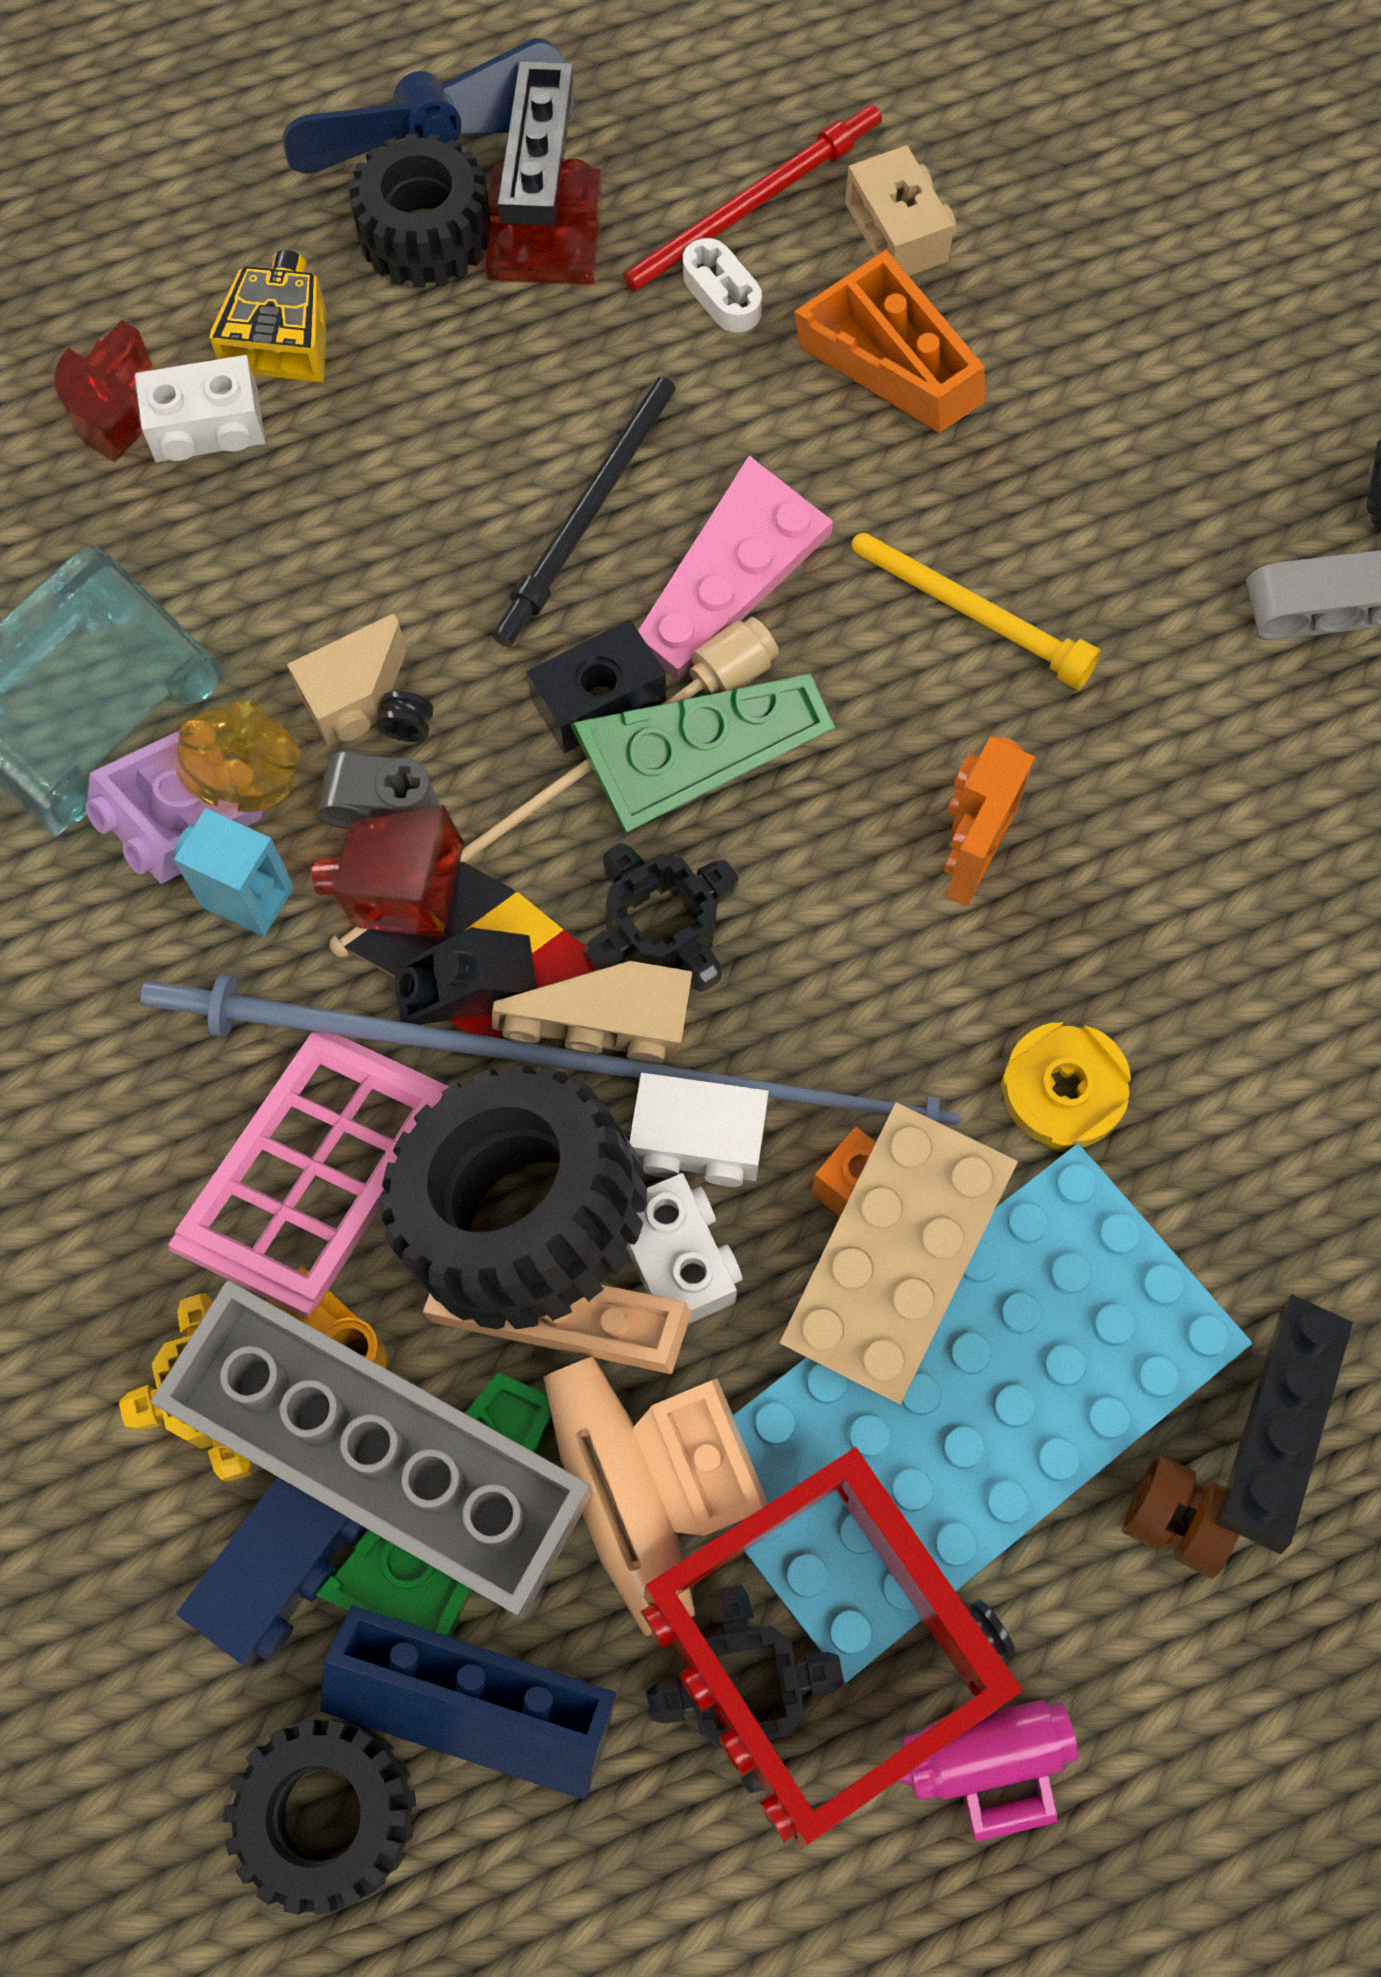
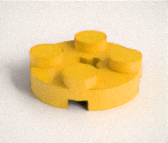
(1070, 1051)

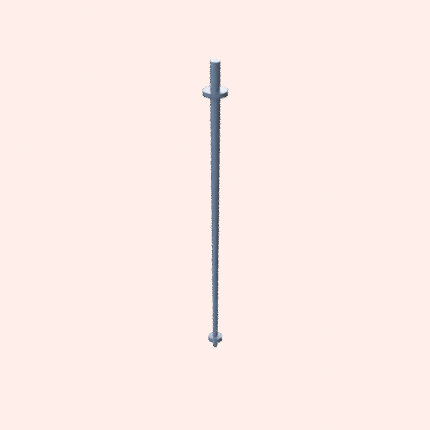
(225, 1005)

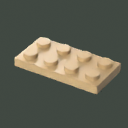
(898, 1252)

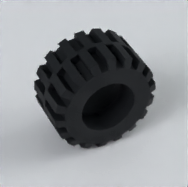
(415, 177)
(260, 1827)

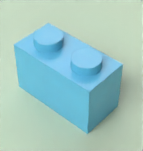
(233, 871)

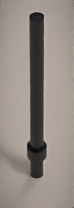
(533, 589)

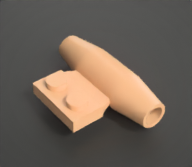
(651, 1479)

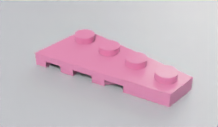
(736, 561)

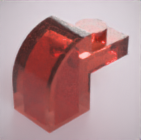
(100, 390)

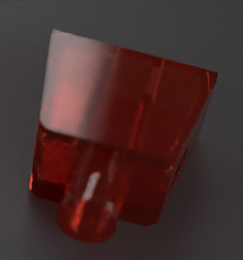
(395, 871)

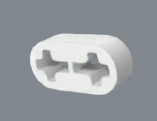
(730, 279)

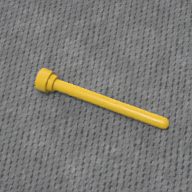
(1069, 659)

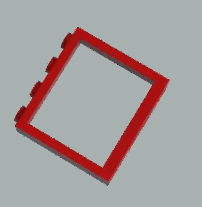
(922, 1584)

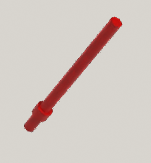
(831, 144)

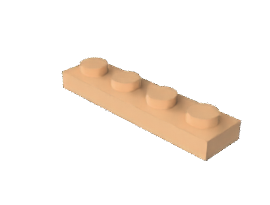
(611, 1327)

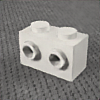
(200, 408)
(698, 1129)
(678, 1252)

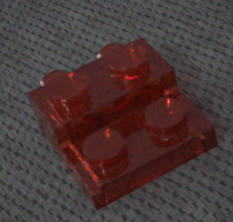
(550, 252)

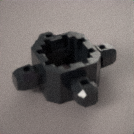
(632, 885)
(731, 1610)

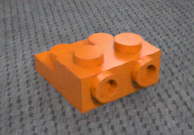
(983, 809)

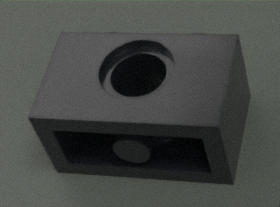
(609, 660)

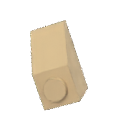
(348, 678)

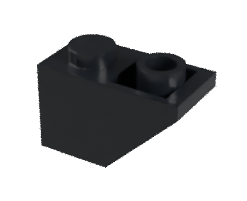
(464, 976)

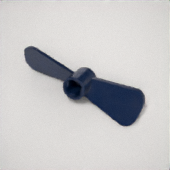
(422, 105)

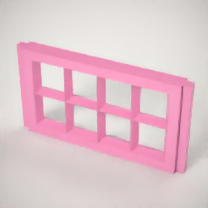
(249, 1265)

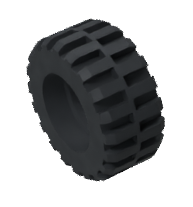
(553, 1251)

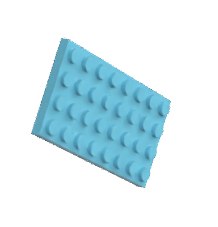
(1040, 1374)

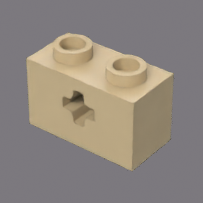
(900, 210)

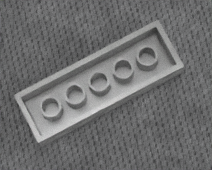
(374, 1448)

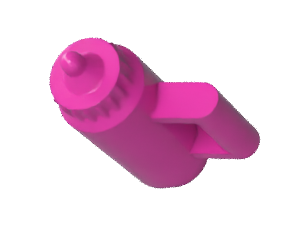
(997, 1752)

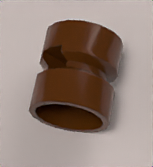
(1197, 1539)

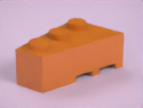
(893, 343)

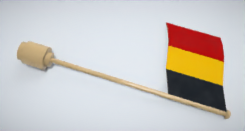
(479, 901)

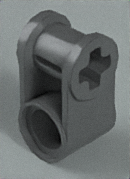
(371, 787)

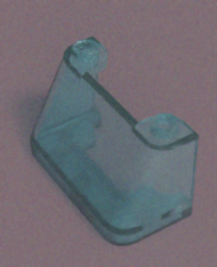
(80, 675)

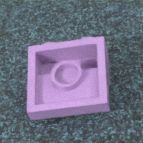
(150, 807)

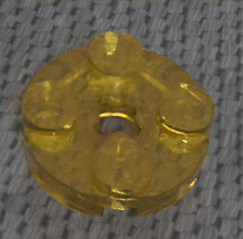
(241, 731)

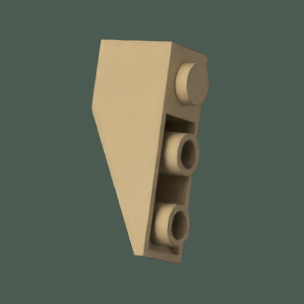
(616, 1008)

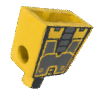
(275, 320)

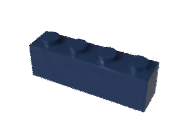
(267, 1572)
(467, 1701)

